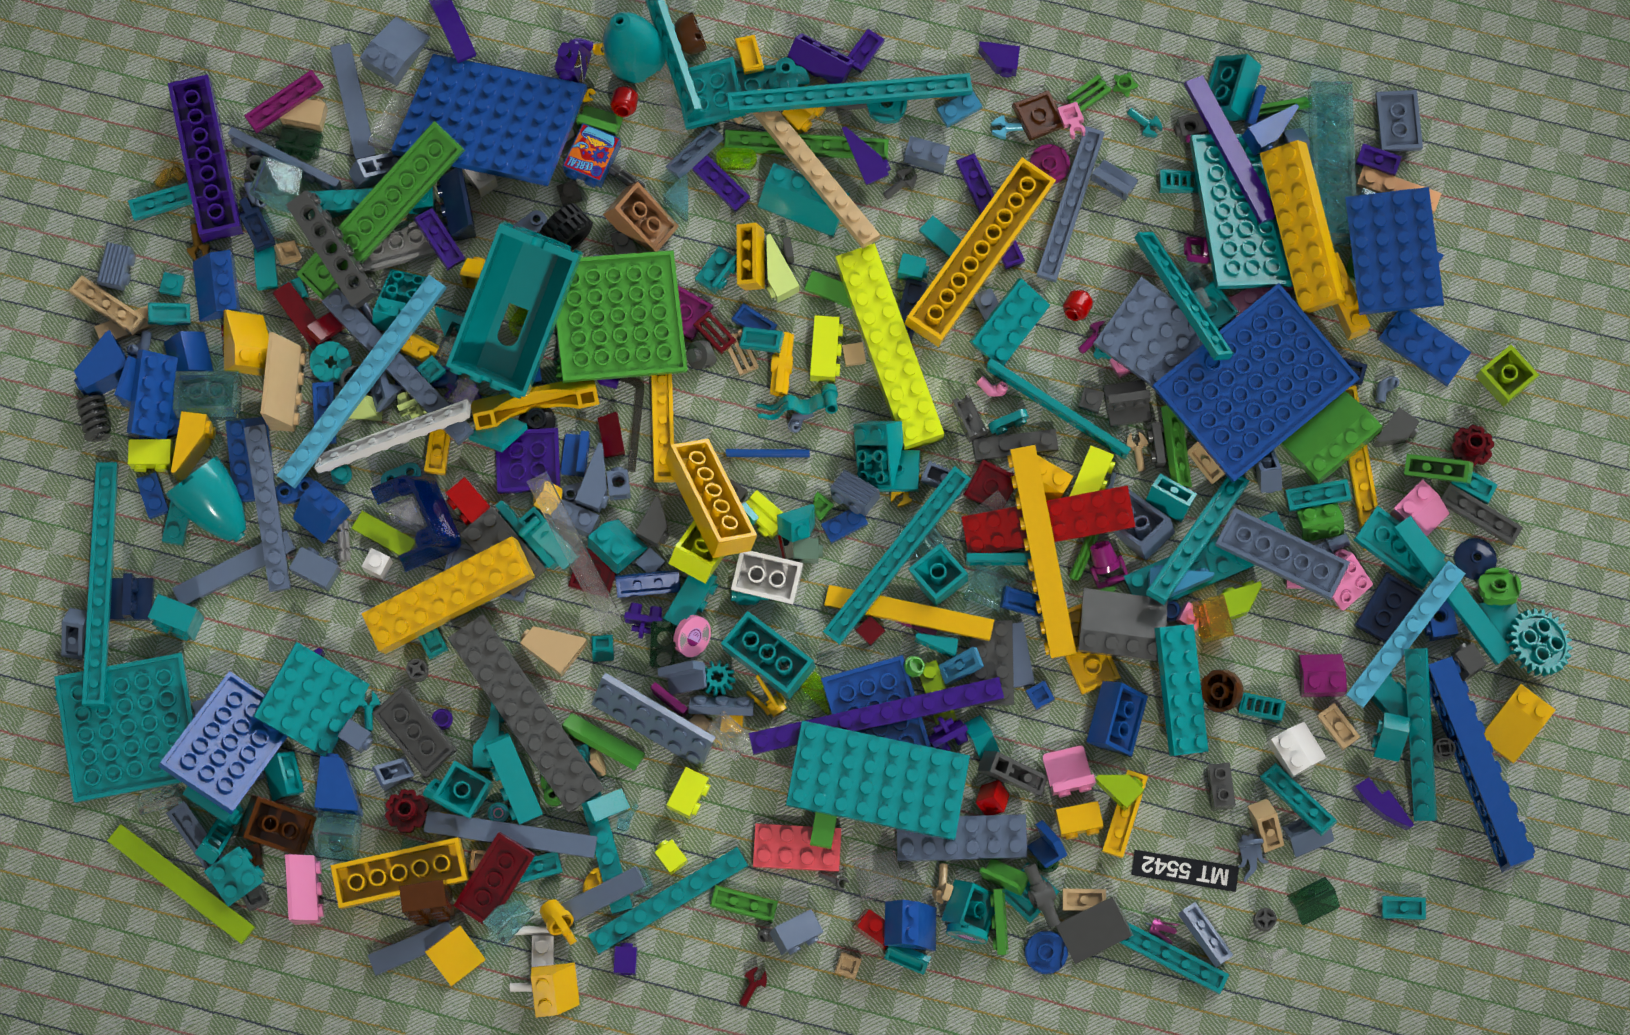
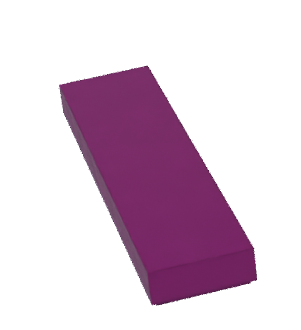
(284, 101)

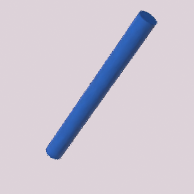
(776, 453)

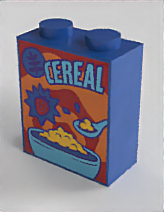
(591, 156)

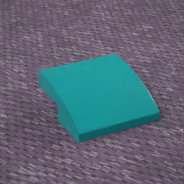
(1500, 616)

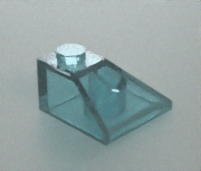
(276, 183)

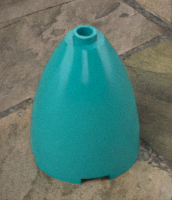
(632, 47)
(211, 501)

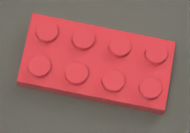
(791, 849)

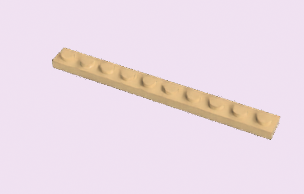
(818, 177)

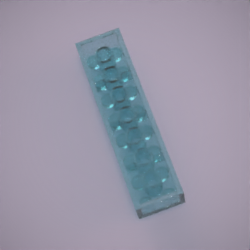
(1333, 151)

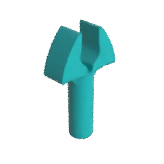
(1146, 123)
(368, 710)

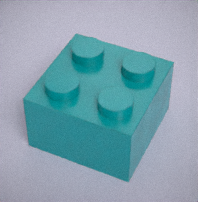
(175, 617)

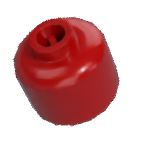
(624, 101)
(1077, 305)

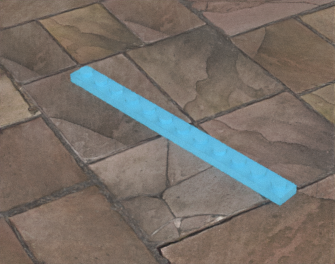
(361, 381)

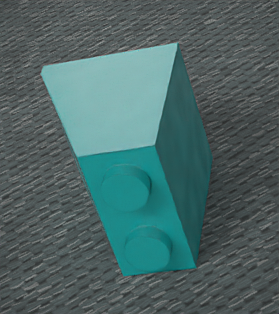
(213, 809)

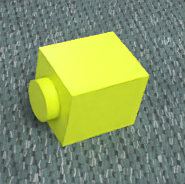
(670, 856)

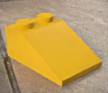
(245, 342)
(191, 443)
(1517, 723)

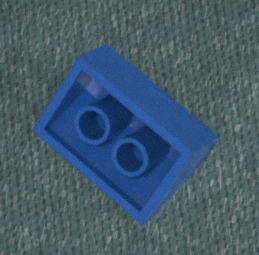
(216, 285)
(1117, 718)

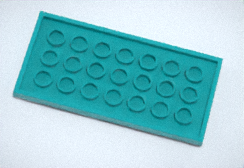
(1238, 246)
(877, 780)

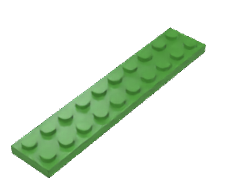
(388, 203)

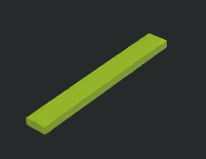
(181, 884)

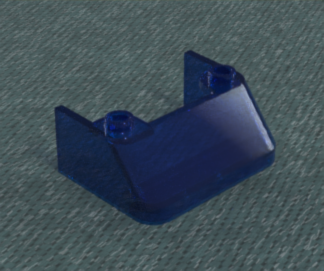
(441, 534)

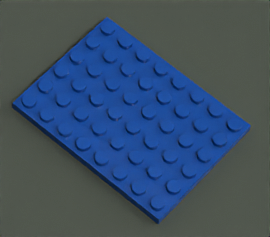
(501, 117)
(1262, 394)

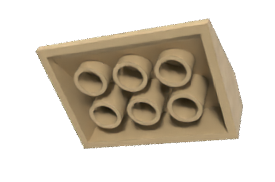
(282, 383)

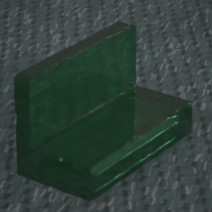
(1314, 900)

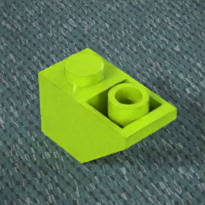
(1241, 599)

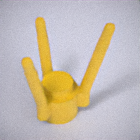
(775, 704)

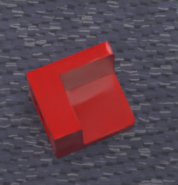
(992, 798)

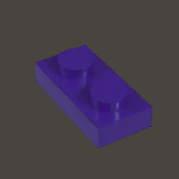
(865, 50)
(1378, 159)

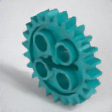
(1539, 642)

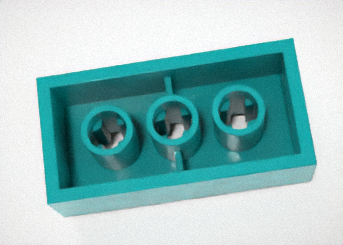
(767, 642)

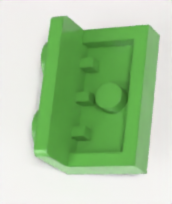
(1320, 522)

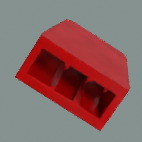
(872, 927)

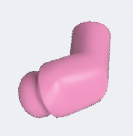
(992, 389)

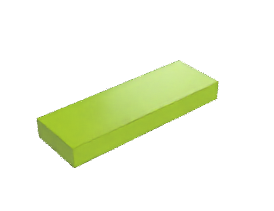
(383, 534)

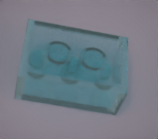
(208, 393)

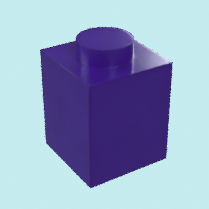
(625, 959)

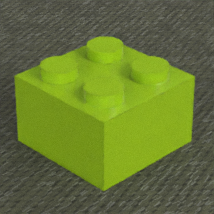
(1507, 375)

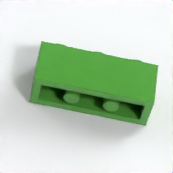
(1438, 468)

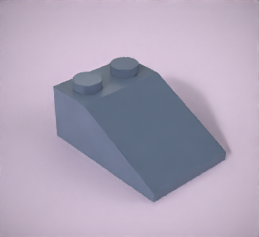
(394, 50)
(1151, 528)

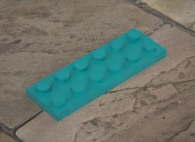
(1181, 690)

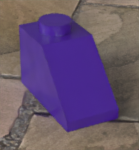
(1000, 57)

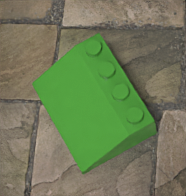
(1332, 437)

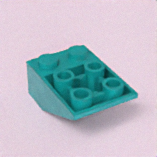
(394, 296)
(878, 451)

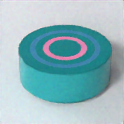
(498, 812)

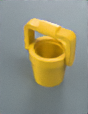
(558, 920)

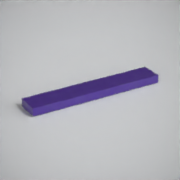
(982, 195)

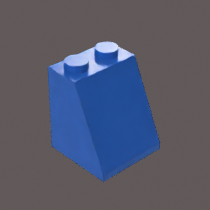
(101, 367)
(335, 787)

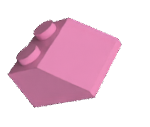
(1423, 506)

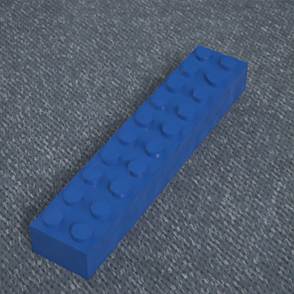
(1478, 765)

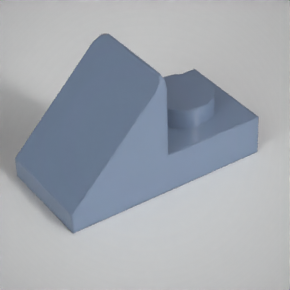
(384, 393)

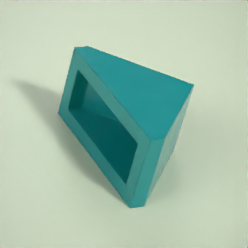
(980, 736)

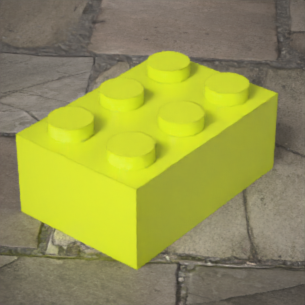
(693, 555)

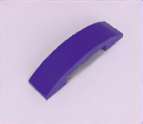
(453, 29)

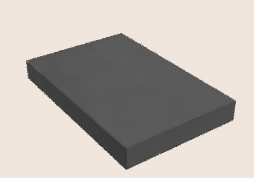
(1094, 930)

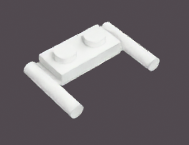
(541, 952)

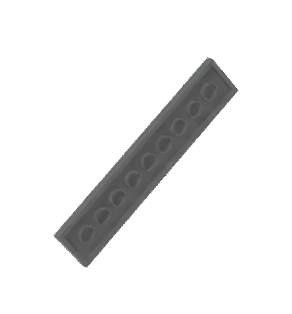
(525, 713)

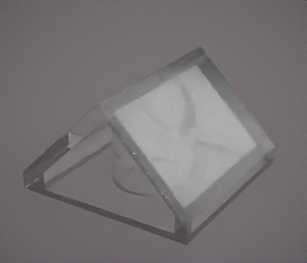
(406, 514)

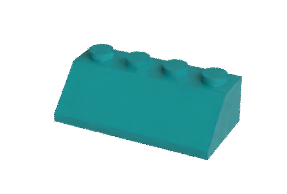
(794, 198)

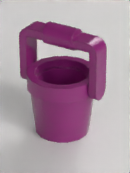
(1204, 257)
(1105, 562)

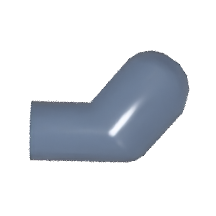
(144, 344)
(1385, 386)

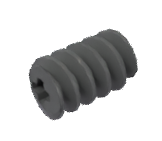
(92, 419)

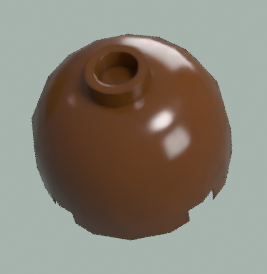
(689, 34)
(1222, 690)

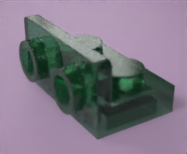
(299, 143)

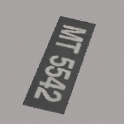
(1185, 870)

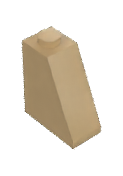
(553, 647)

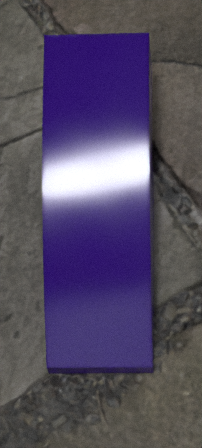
(1382, 804)

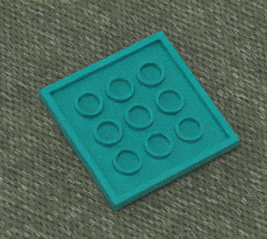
(311, 700)

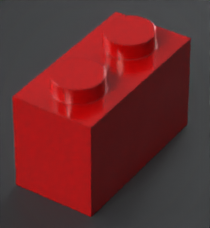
(467, 501)

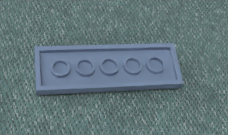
(1282, 554)
(653, 720)
(975, 839)

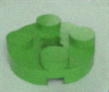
(1493, 595)

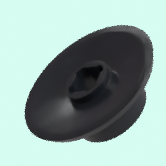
(545, 414)

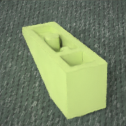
(780, 278)

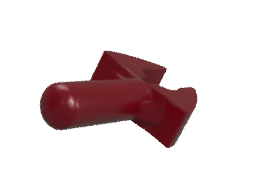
(752, 986)

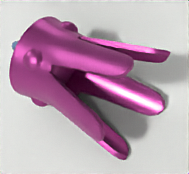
(1158, 925)

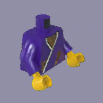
(574, 61)

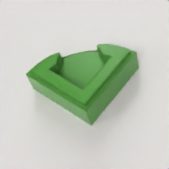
(822, 506)

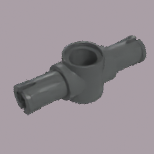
(1041, 895)

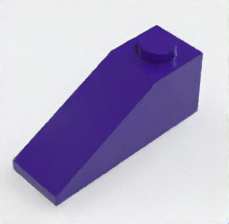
(867, 159)

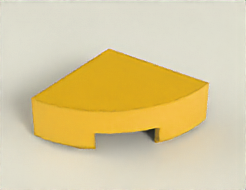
(592, 880)

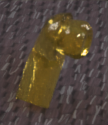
(168, 173)

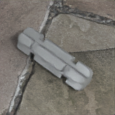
(343, 542)

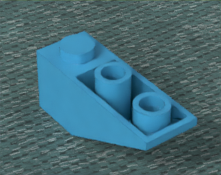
(1189, 581)

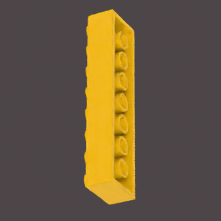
(1303, 226)
(448, 595)

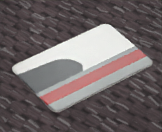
(785, 547)

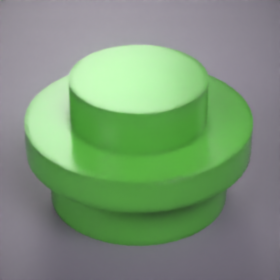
(914, 666)

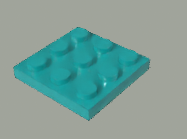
(712, 84)

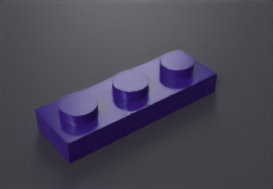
(721, 183)
(439, 239)

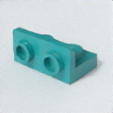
(717, 269)

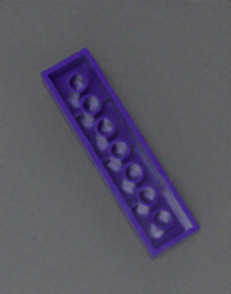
(205, 158)

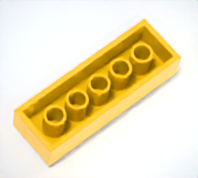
(710, 498)
(381, 875)

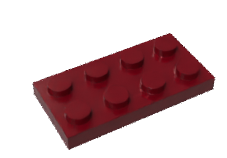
(494, 878)

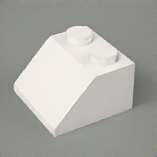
(1296, 750)

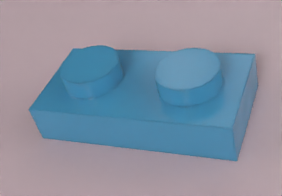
(959, 109)
(961, 666)

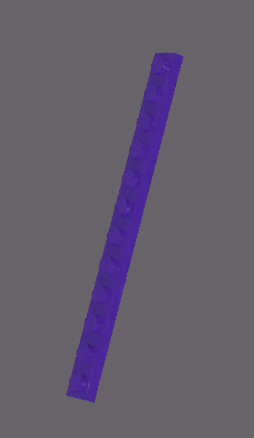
(884, 713)

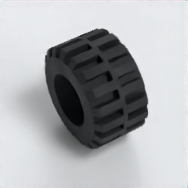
(568, 226)

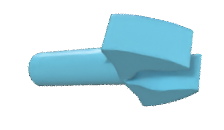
(1006, 127)

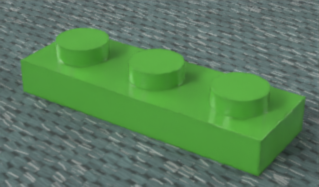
(999, 922)

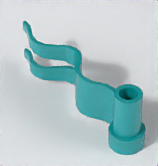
(826, 399)

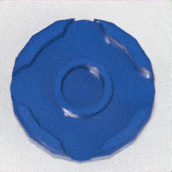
(1046, 952)

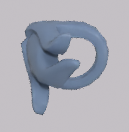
(1251, 850)

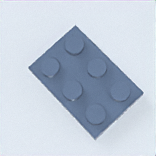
(1399, 121)

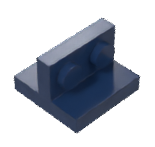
(131, 598)

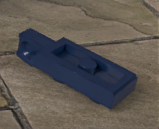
(256, 226)

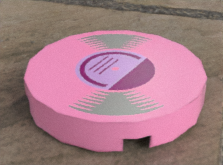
(692, 636)

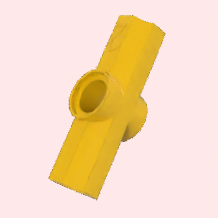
(782, 367)

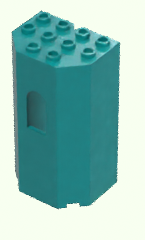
(521, 271)

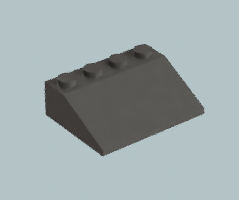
(1120, 624)

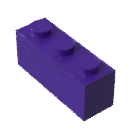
(820, 59)

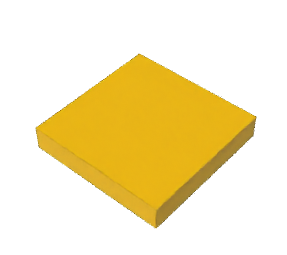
(455, 955)

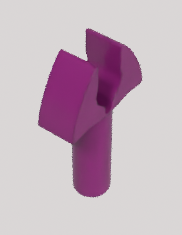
(1089, 342)

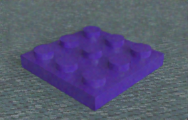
(526, 458)

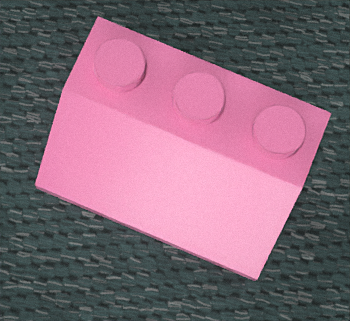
(304, 889)

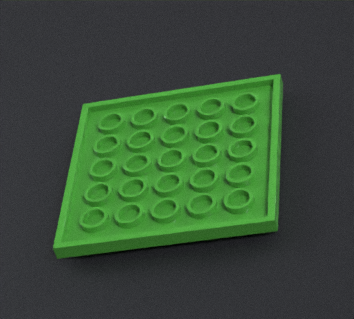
(622, 319)

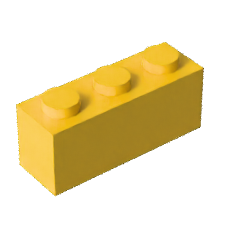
(750, 256)

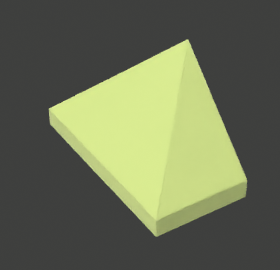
(366, 411)

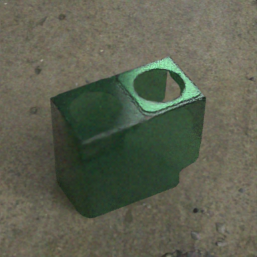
(661, 626)

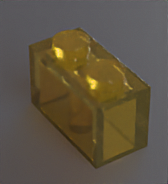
(1213, 618)

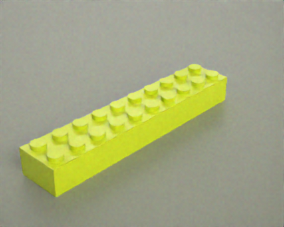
(889, 346)

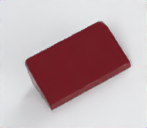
(611, 435)

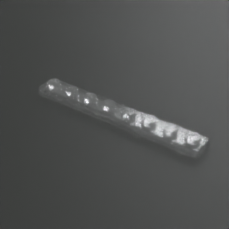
(575, 551)

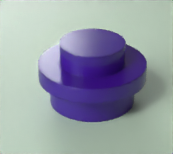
(442, 718)

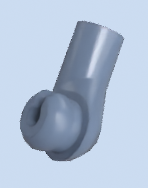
(252, 199)
(796, 421)

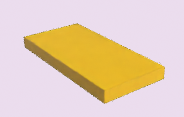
(1089, 668)

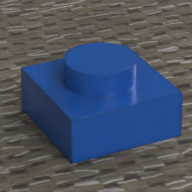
(1040, 695)

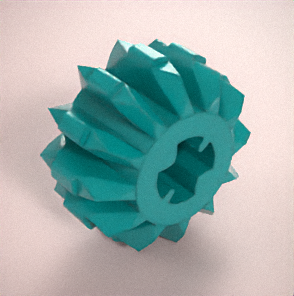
(721, 671)

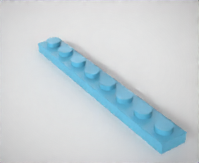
(1405, 634)

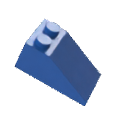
(910, 925)

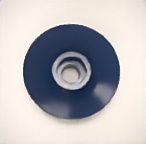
(1465, 561)

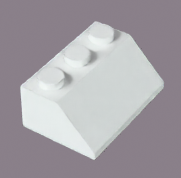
(767, 576)

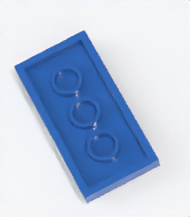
(1424, 346)
(152, 394)
(238, 455)

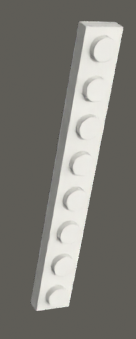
(394, 435)

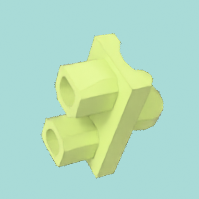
(409, 406)

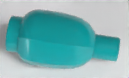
(745, 599)

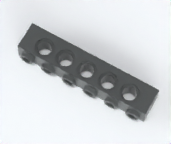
(300, 208)

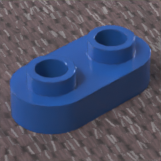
(294, 493)

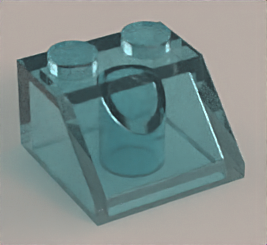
(337, 836)

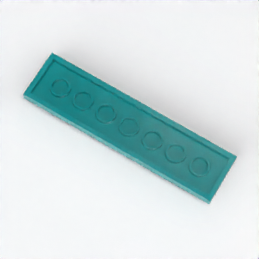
(1212, 558)

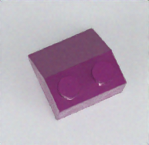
(1322, 675)

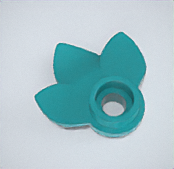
(790, 78)

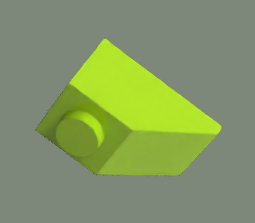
(1121, 788)

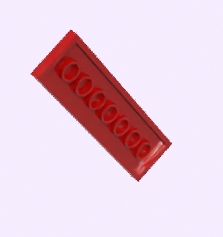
(1069, 518)

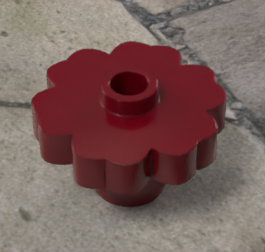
(1464, 441)
(398, 803)

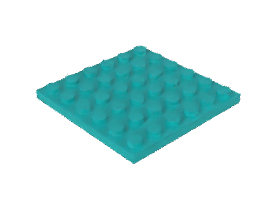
(121, 744)

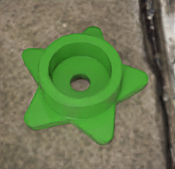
(1130, 84)

